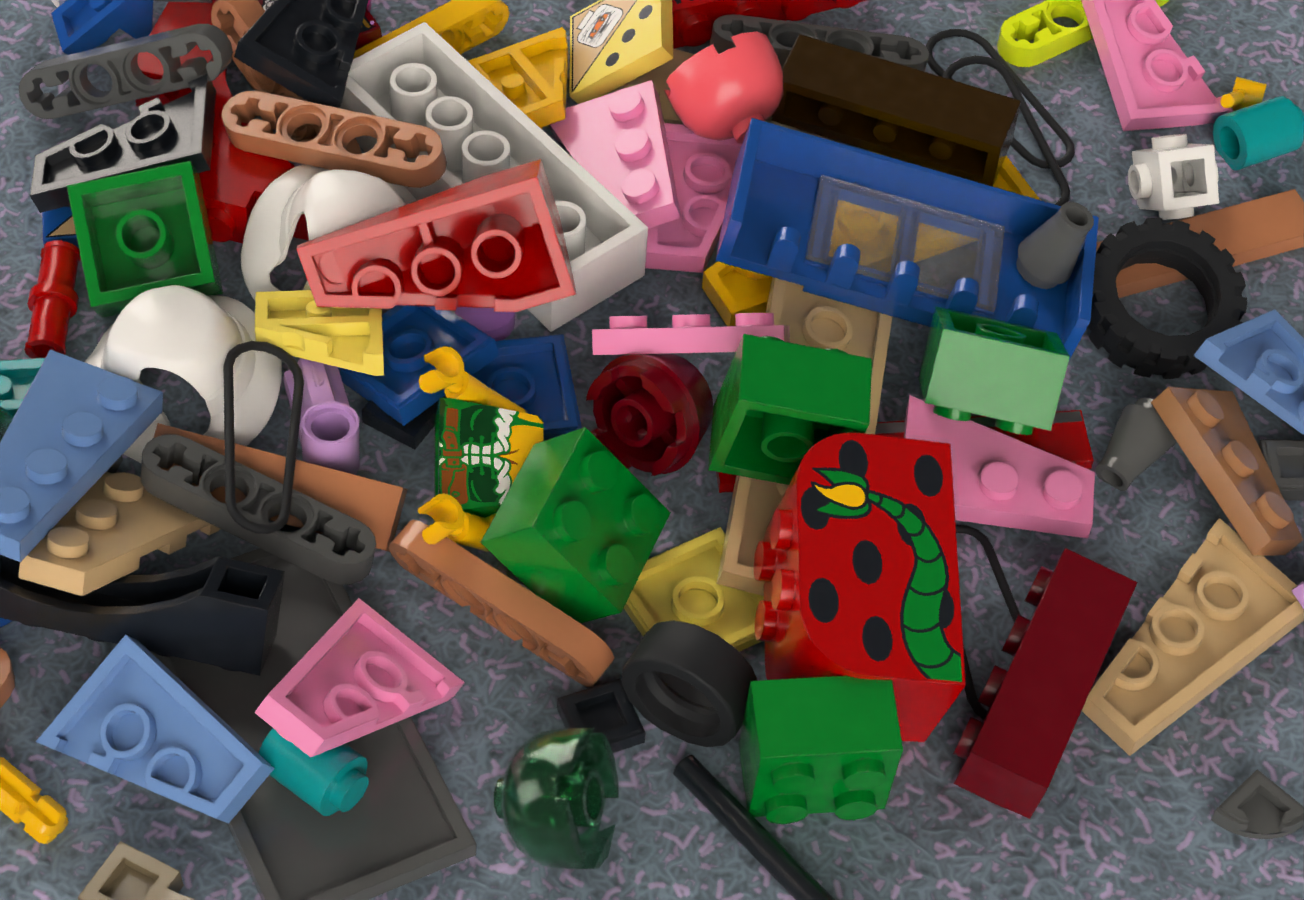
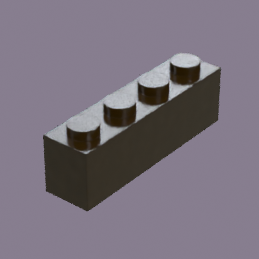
(896, 110)

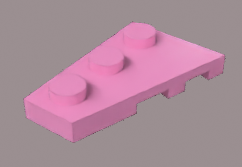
(1147, 69)
(688, 334)
(1006, 479)

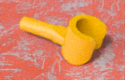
(1243, 94)

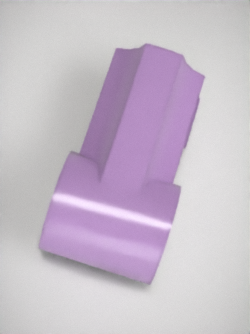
(326, 421)

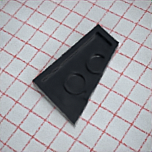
(305, 46)
(153, 139)

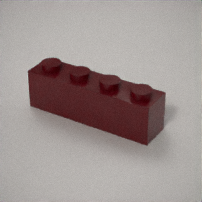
(1045, 684)

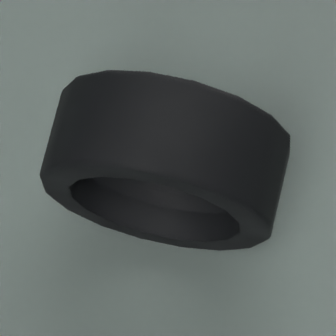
(689, 683)

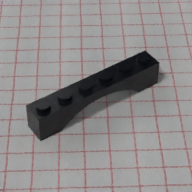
(203, 613)

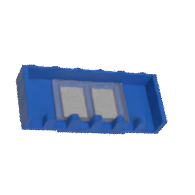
(892, 235)

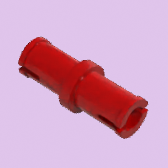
(53, 299)

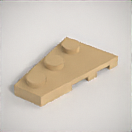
(107, 536)

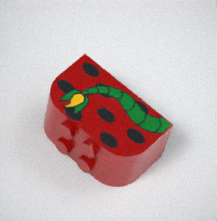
(867, 573)

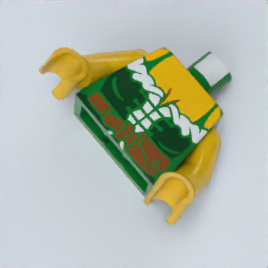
(476, 450)

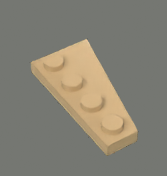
(1194, 639)

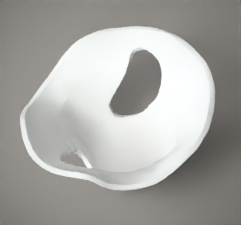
(329, 202)
(191, 337)

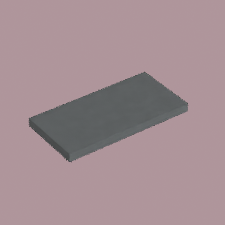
(398, 827)

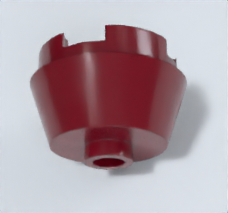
(651, 410)

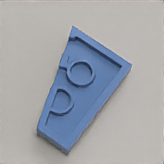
(1264, 362)
(157, 734)

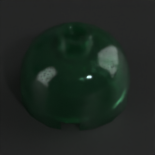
(552, 789)

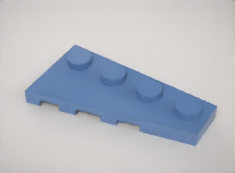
(63, 442)

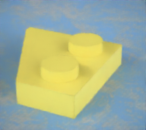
(321, 334)

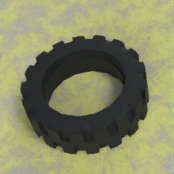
(1178, 249)

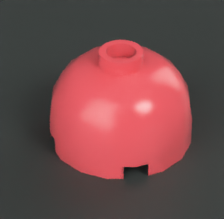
(723, 91)

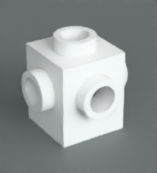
(1174, 176)

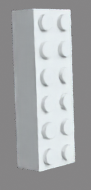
(483, 132)

